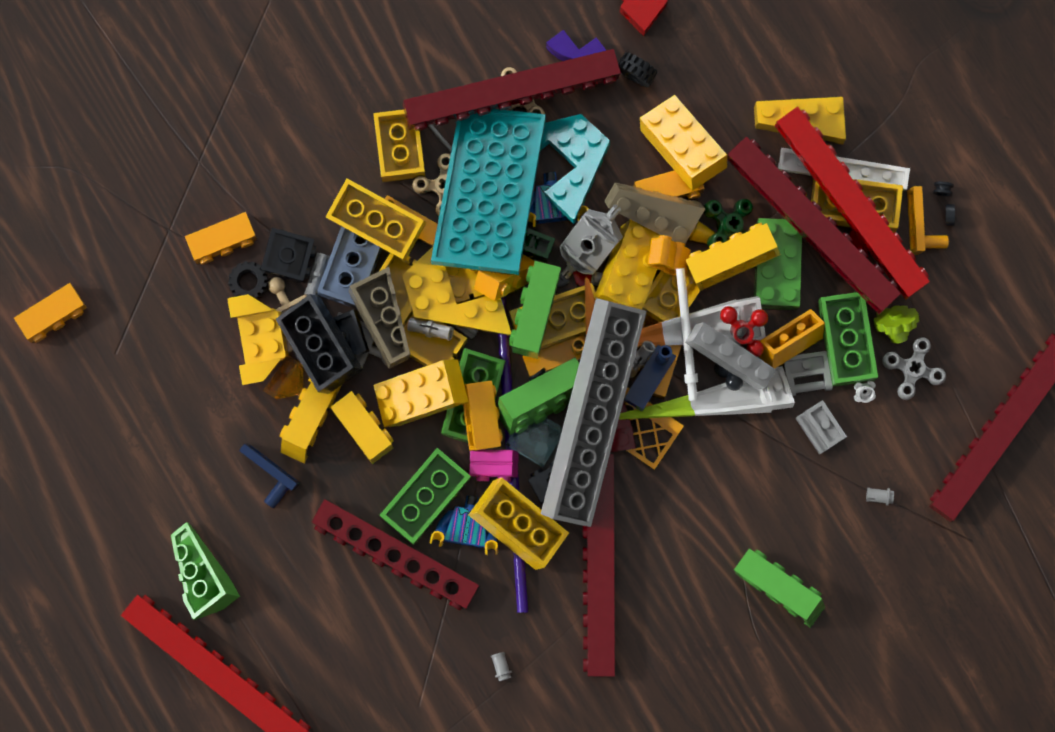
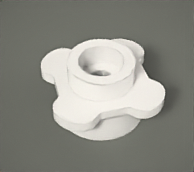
(865, 397)

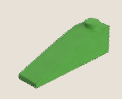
(203, 579)

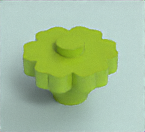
(897, 322)

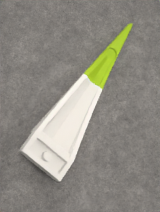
(723, 401)

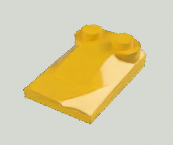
(663, 296)

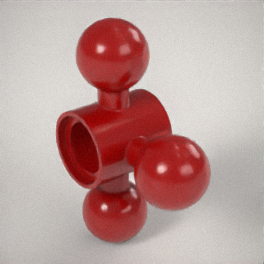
(758, 318)

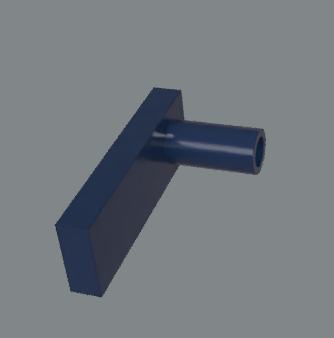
(650, 377)
(285, 480)

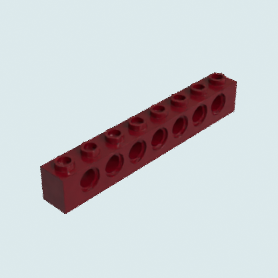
(329, 511)

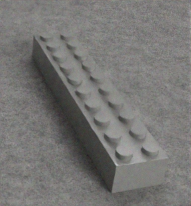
(593, 412)

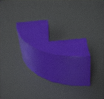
(564, 48)

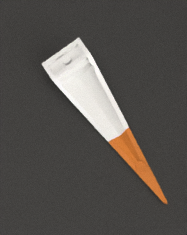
(670, 331)

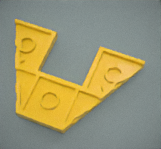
(434, 300)

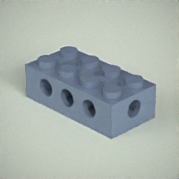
(339, 267)

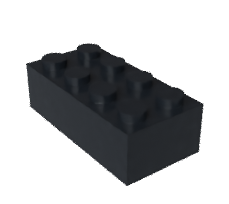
(319, 344)

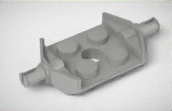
(601, 231)

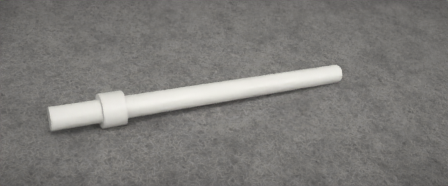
(690, 376)

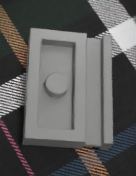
(821, 427)

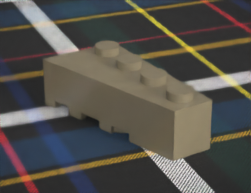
(656, 211)
(381, 314)

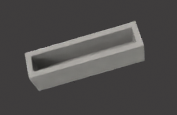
(730, 356)

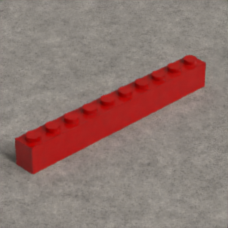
(851, 202)
(210, 667)

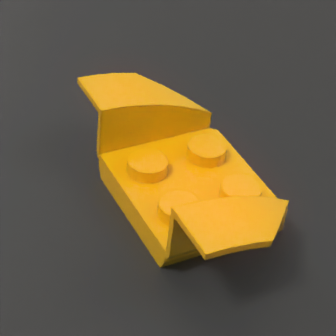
(260, 335)

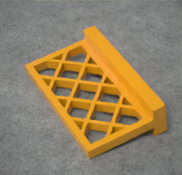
(667, 423)

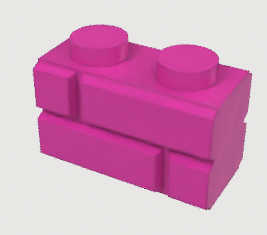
(493, 464)

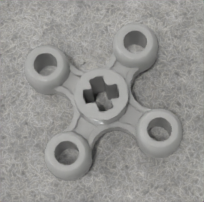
(911, 377)

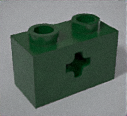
(538, 245)

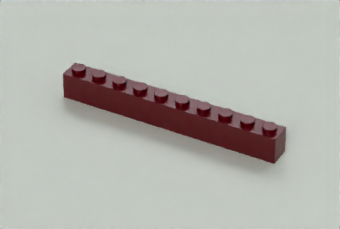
(511, 89)
(813, 225)
(997, 434)
(600, 583)

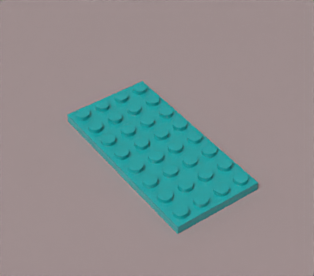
(489, 191)

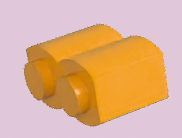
(668, 255)

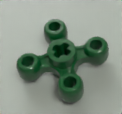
(714, 210)

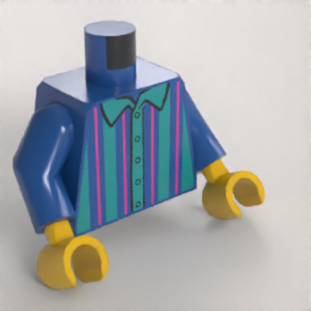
(542, 210)
(461, 529)

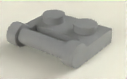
(808, 365)

